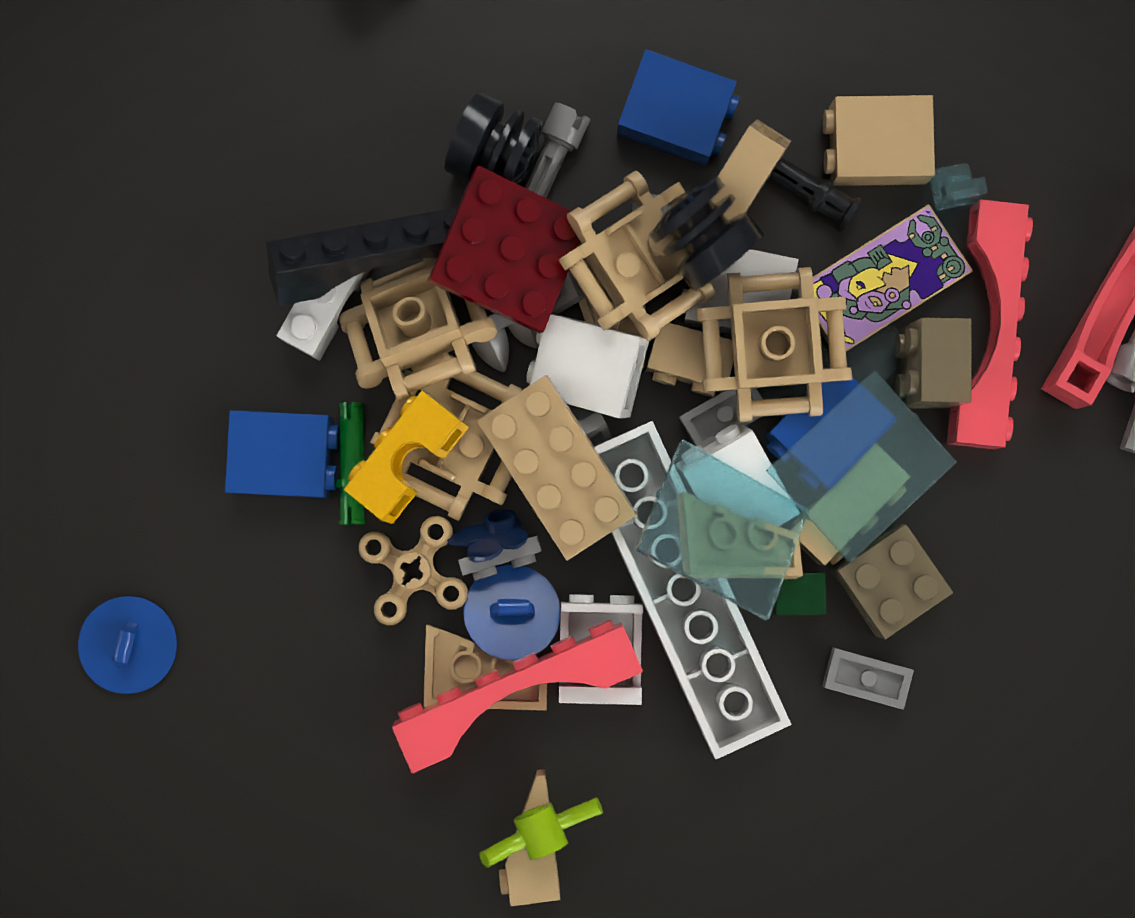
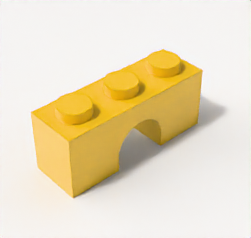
(379, 479)

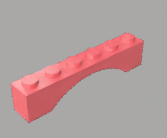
(997, 244)
(1097, 338)
(596, 660)

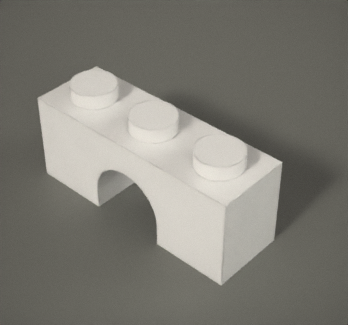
(314, 322)

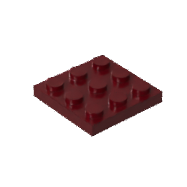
(506, 250)

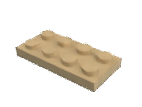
(557, 467)

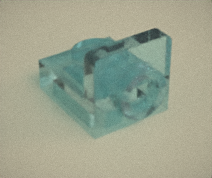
(955, 187)

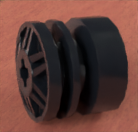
(492, 144)
(706, 234)

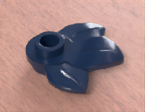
(487, 540)

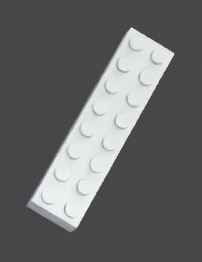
(696, 627)

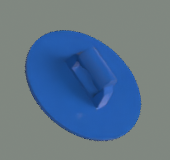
(512, 612)
(127, 644)

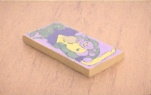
(891, 275)

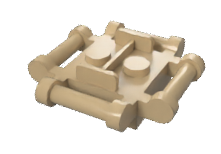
(629, 260)
(412, 329)
(775, 344)
(469, 456)

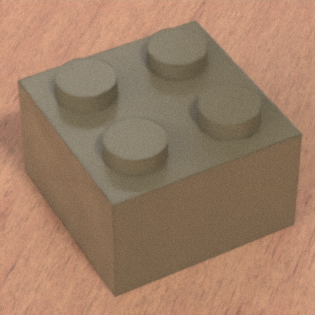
(934, 363)
(892, 581)

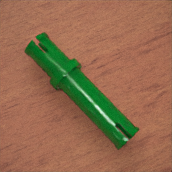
(350, 455)

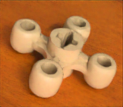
(395, 561)

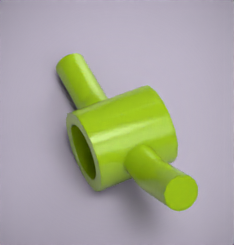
(540, 831)

